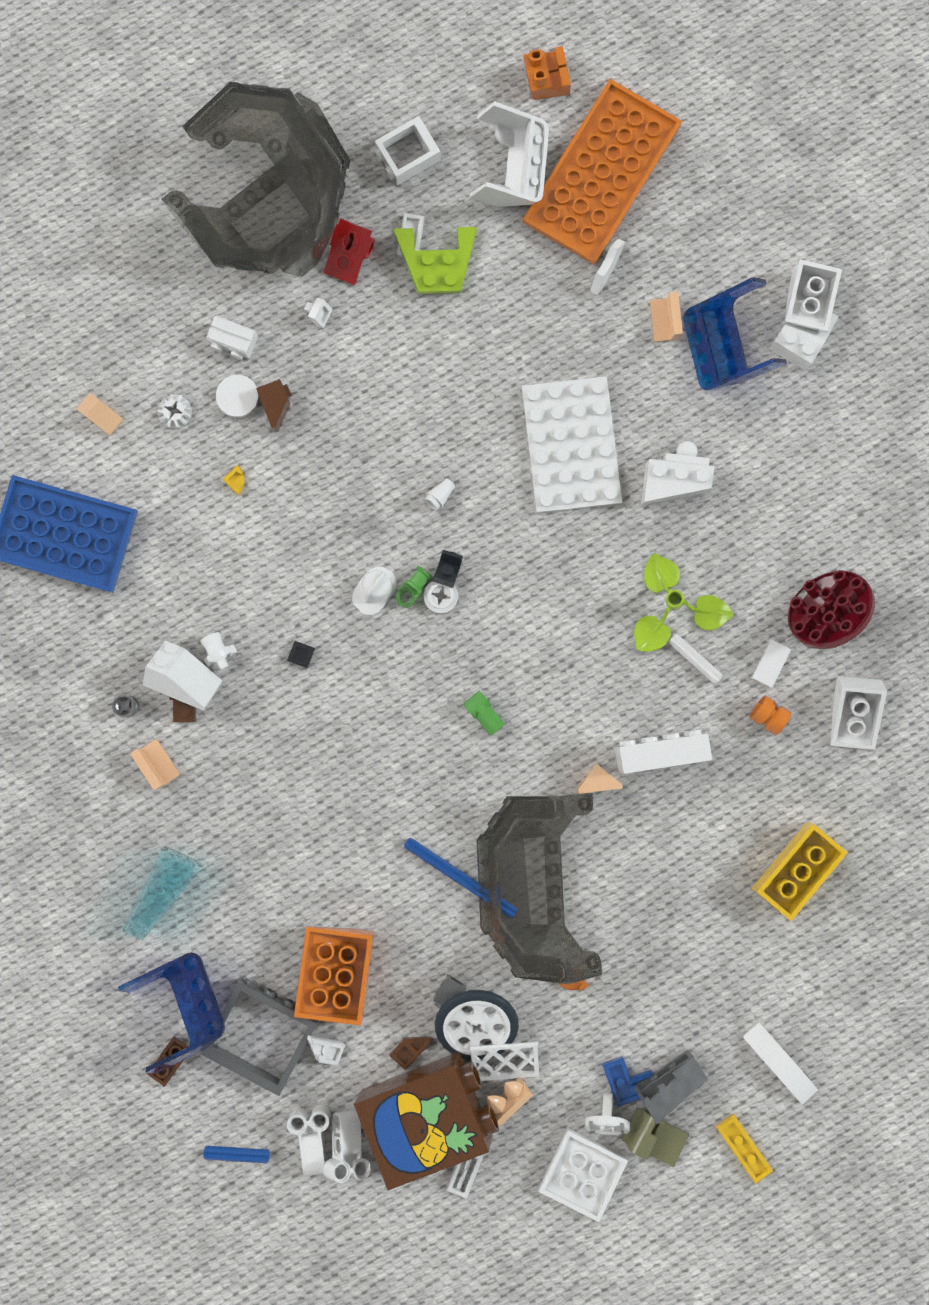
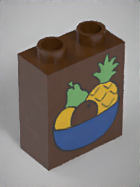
(426, 1120)

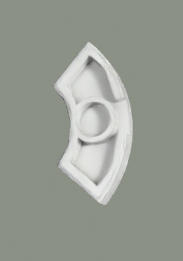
(607, 266)

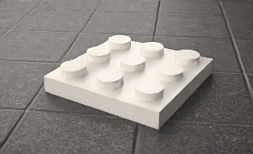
(583, 1175)

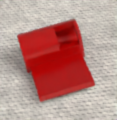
(345, 257)

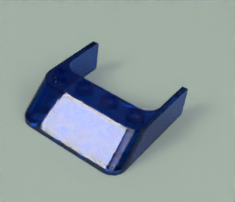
(717, 342)
(195, 1002)

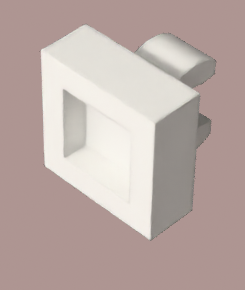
(318, 312)

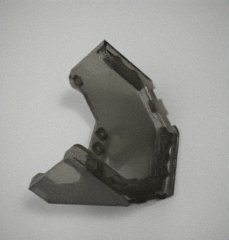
(296, 149)
(258, 218)
(523, 866)

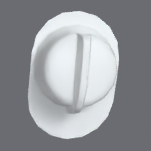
(374, 590)

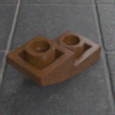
(166, 1074)

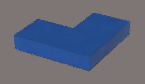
(620, 1081)

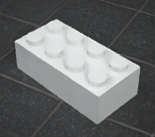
(662, 753)

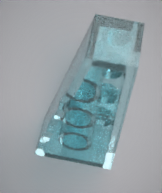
(164, 885)

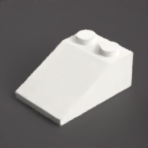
(812, 295)
(800, 344)
(181, 676)
(857, 712)

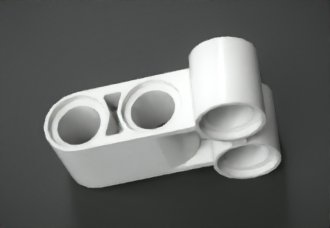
(311, 1138)
(346, 1149)

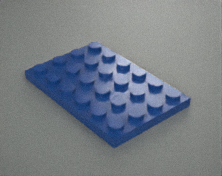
(64, 533)

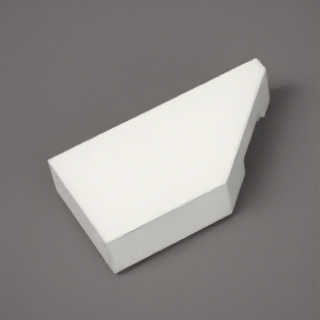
(326, 1050)

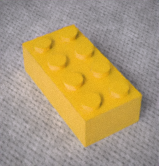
(799, 870)

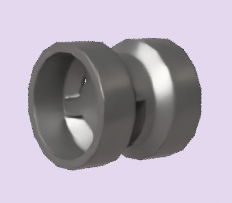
(122, 708)

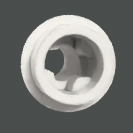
(438, 496)

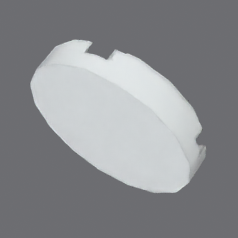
(237, 396)

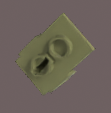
(654, 1139)

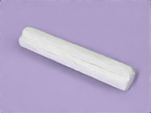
(695, 658)

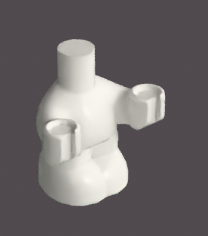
(217, 650)

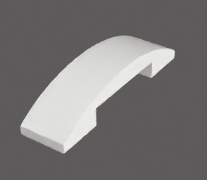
(780, 1063)

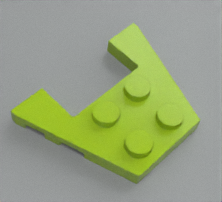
(437, 269)

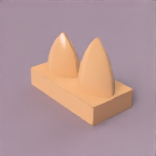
(514, 1096)

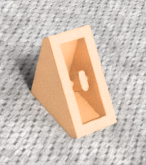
(100, 414)
(598, 780)

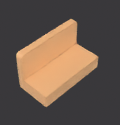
(666, 318)
(155, 764)

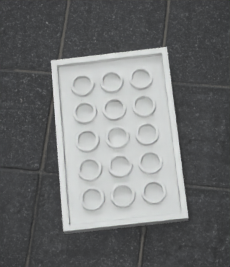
(571, 445)

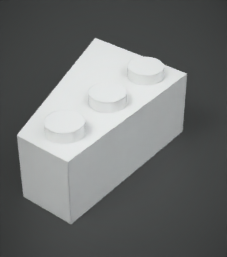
(674, 480)

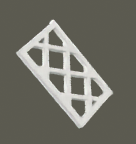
(517, 1072)

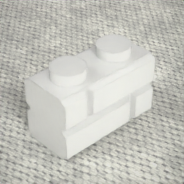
(231, 338)

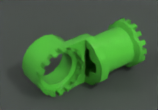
(414, 586)

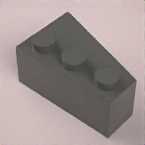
(670, 1085)

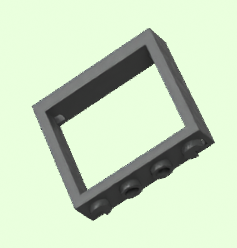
(245, 1068)

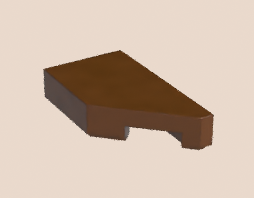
(409, 1049)

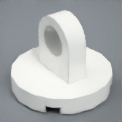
(607, 1123)

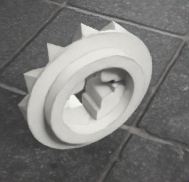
(177, 420)
(432, 601)

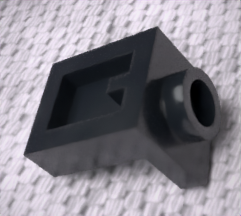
(448, 568)

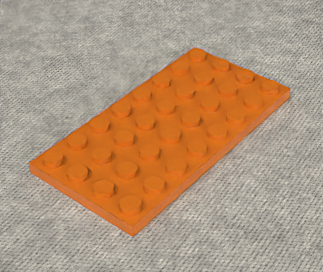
(602, 171)

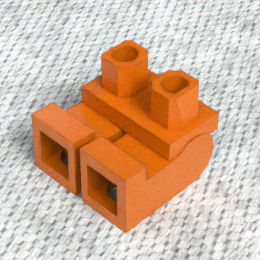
(547, 73)

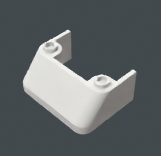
(526, 159)

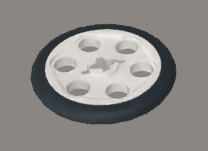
(478, 1000)

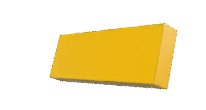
(744, 1148)

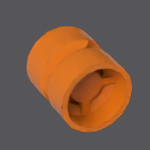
(768, 713)

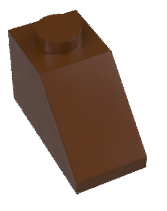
(275, 402)

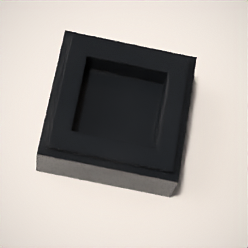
(301, 654)

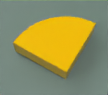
(235, 480)

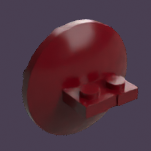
(832, 611)

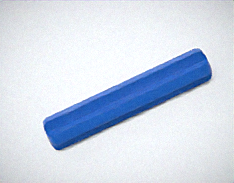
(236, 1154)

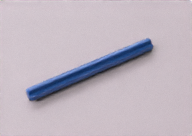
(454, 873)

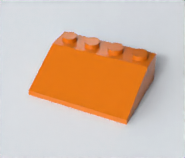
(334, 974)

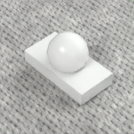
(686, 453)

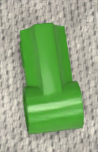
(481, 710)

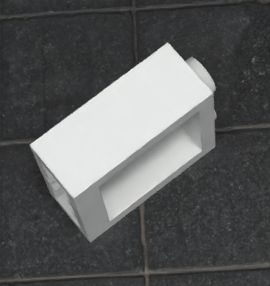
(431, 157)

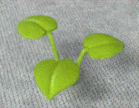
(664, 574)

